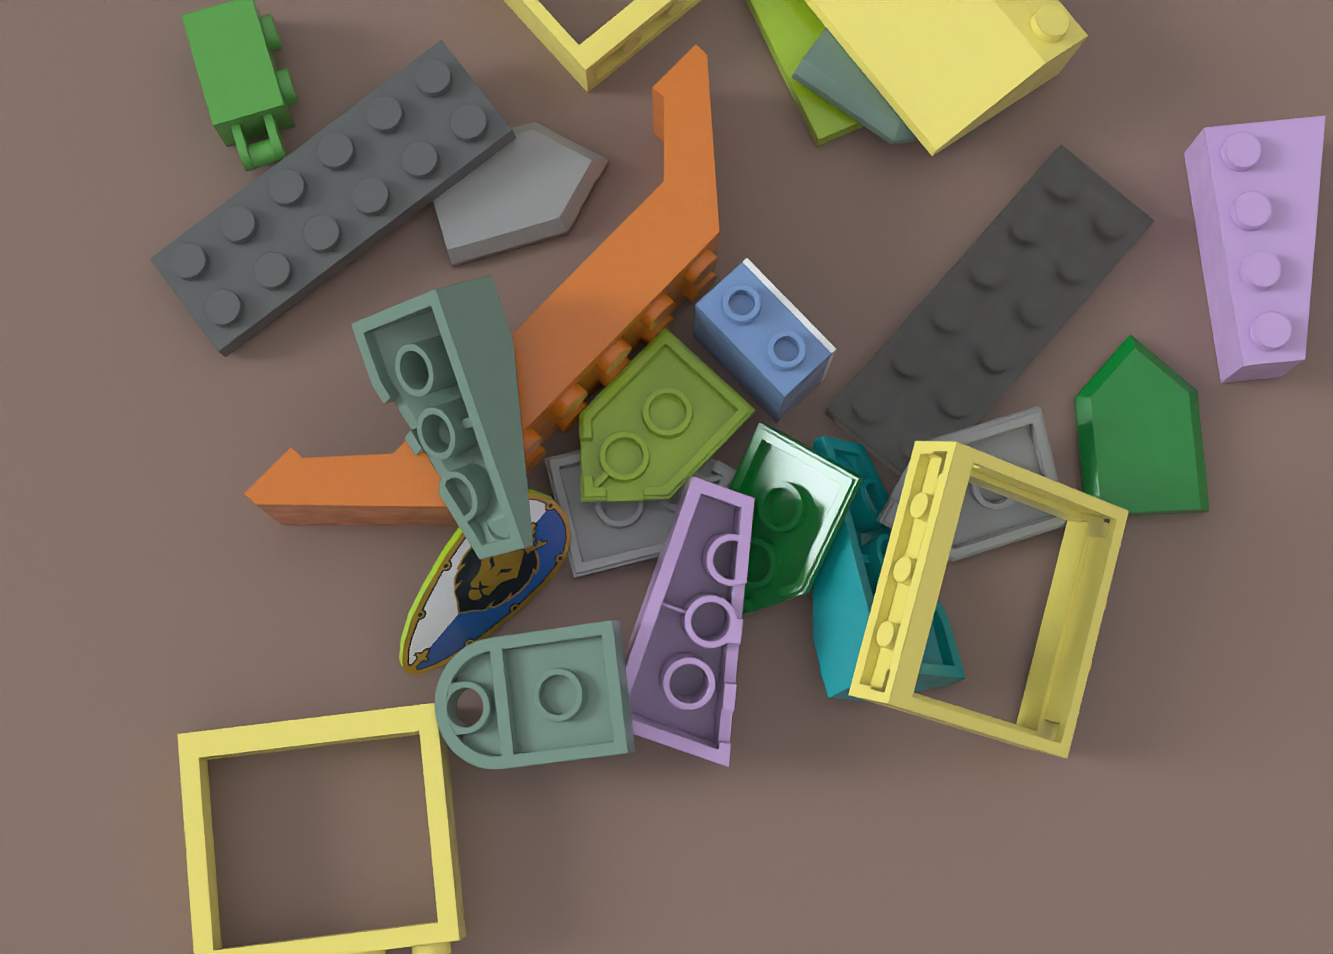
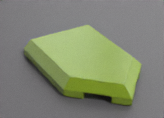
(655, 425)

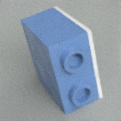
(762, 340)

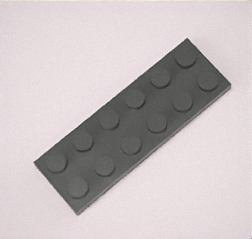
(333, 198)

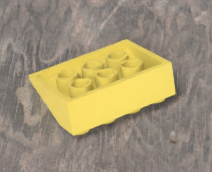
(952, 60)

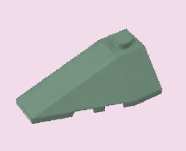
(456, 385)

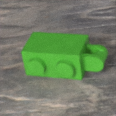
(241, 78)

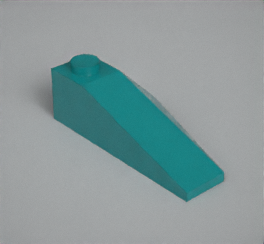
(849, 583)

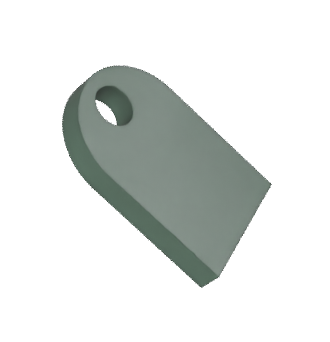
(542, 697)

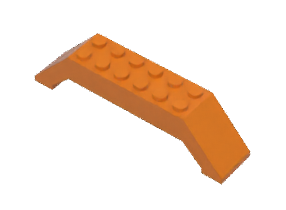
(566, 344)

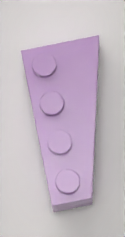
(1256, 239)
(692, 624)

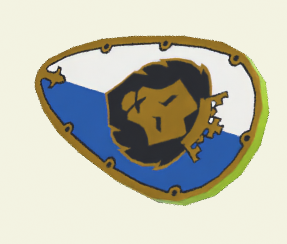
(474, 597)

